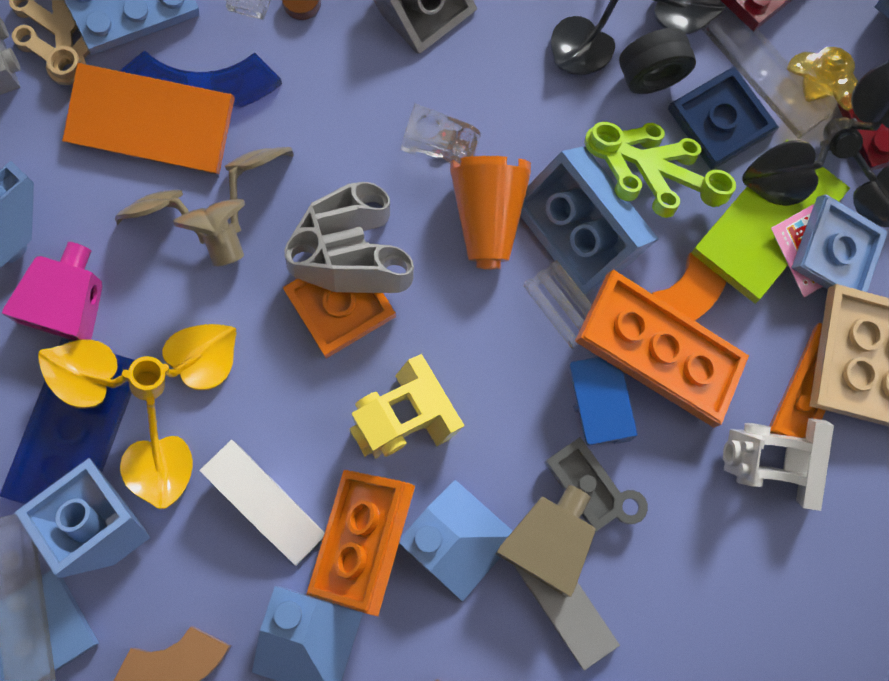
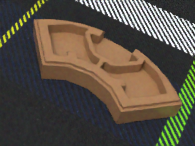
(187, 660)

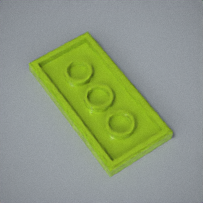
(742, 242)

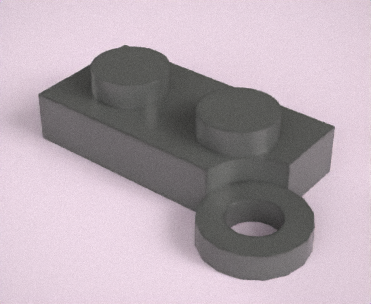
(579, 467)

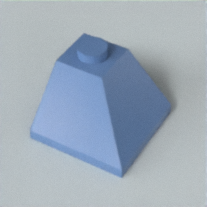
(15, 213)
(81, 523)
(456, 539)
(304, 638)

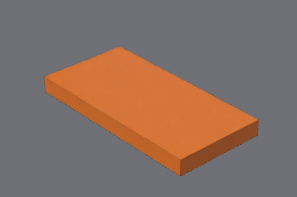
(148, 118)
(662, 348)

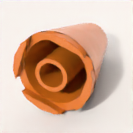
(489, 205)

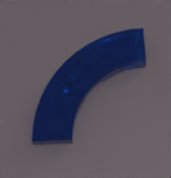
(245, 80)

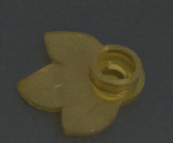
(826, 75)

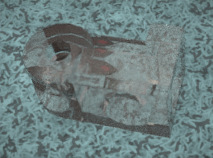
(439, 135)

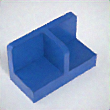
(602, 402)

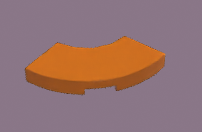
(695, 290)

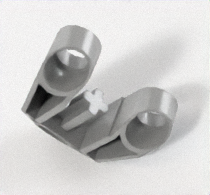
(335, 237)

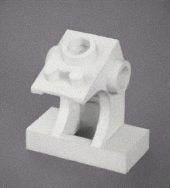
(803, 464)

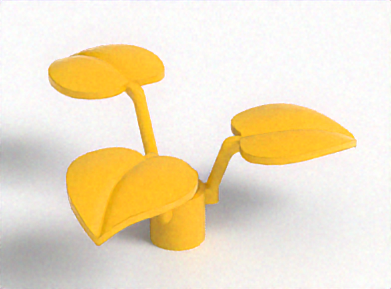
(85, 368)

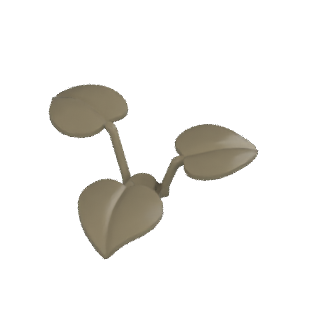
(210, 222)

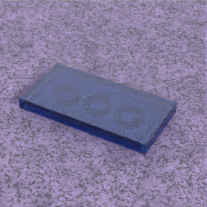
(64, 437)

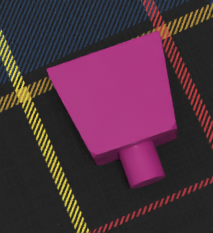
(58, 295)

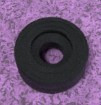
(657, 60)

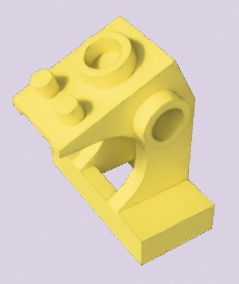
(379, 429)

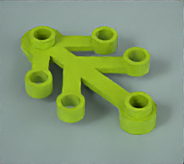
(614, 145)

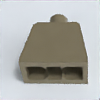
(552, 541)

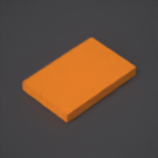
(361, 541)

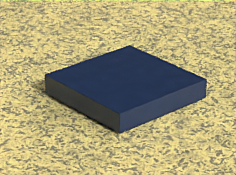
(723, 117)

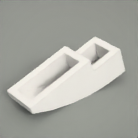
(263, 502)

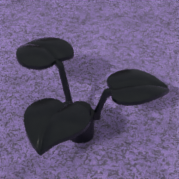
(585, 49)
(788, 173)

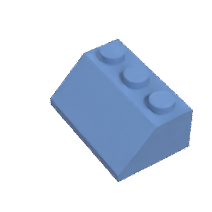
(583, 220)

